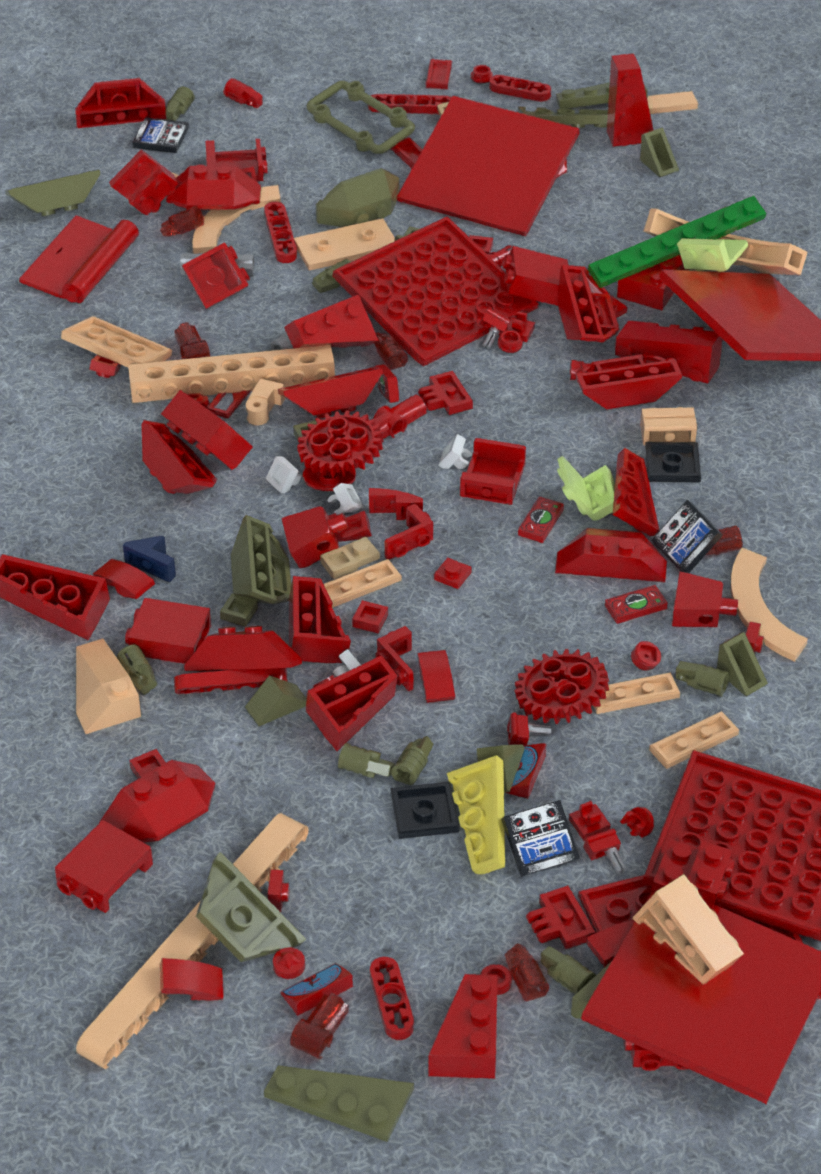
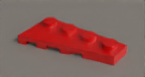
(633, 494)

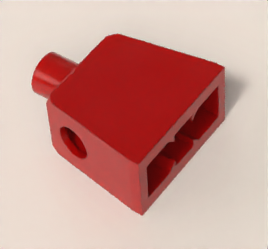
(312, 534)
(700, 602)

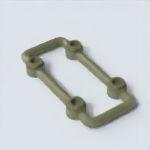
(363, 139)

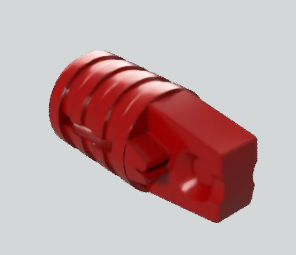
(242, 93)

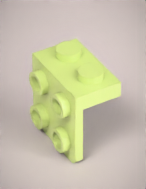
(710, 254)
(592, 493)

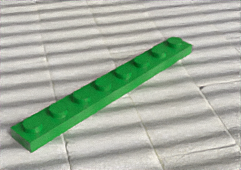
(665, 245)

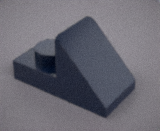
(150, 557)

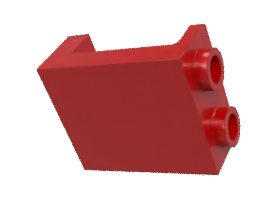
(239, 158)
(493, 471)
(101, 865)

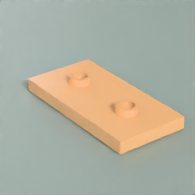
(343, 243)
(114, 342)

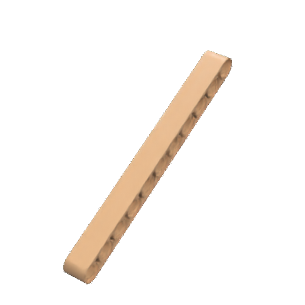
(189, 941)

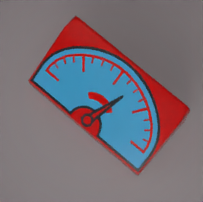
(528, 770)
(310, 991)

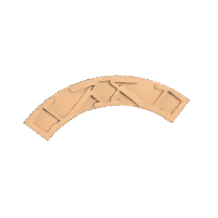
(215, 220)
(752, 608)

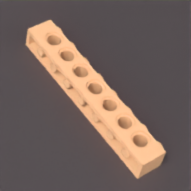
(229, 372)

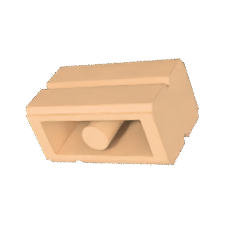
(668, 425)

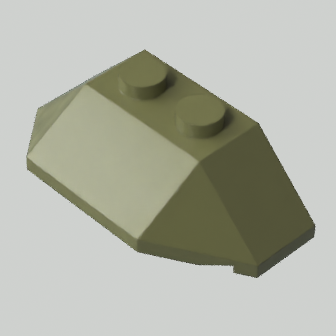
(55, 193)
(359, 199)
(260, 564)

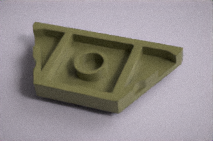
(243, 915)

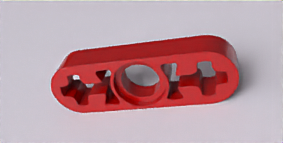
(530, 89)
(394, 986)

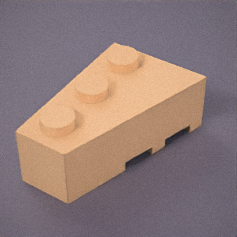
(691, 929)

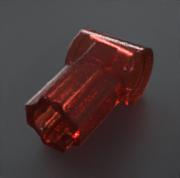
(190, 342)
(318, 1030)

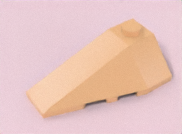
(103, 688)

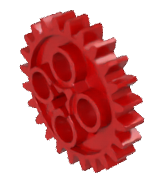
(340, 443)
(561, 686)

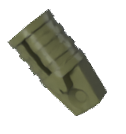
(179, 103)
(324, 281)
(137, 668)
(703, 677)
(363, 761)
(412, 761)
(566, 969)

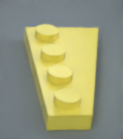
(481, 806)

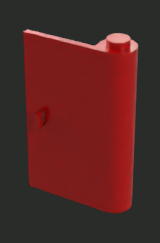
(79, 258)

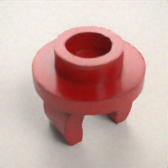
(639, 820)

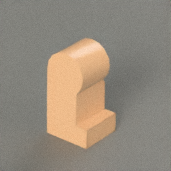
(262, 401)

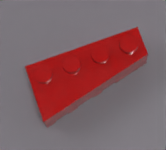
(627, 103)
(693, 349)
(54, 594)

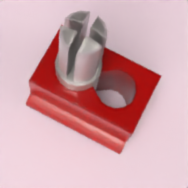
(495, 323)
(519, 729)
(605, 844)

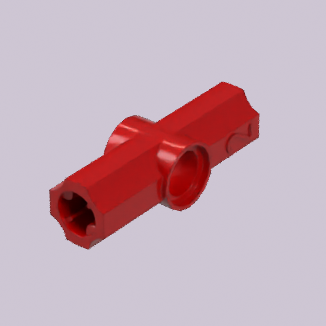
(398, 417)

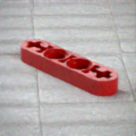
(412, 103)
(282, 232)
(225, 679)

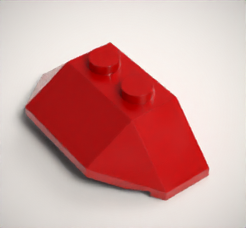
(119, 103)
(215, 188)
(584, 306)
(628, 380)
(333, 392)
(173, 461)
(612, 556)
(242, 651)
(161, 801)

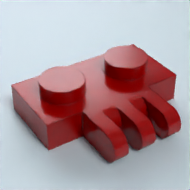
(447, 393)
(560, 918)

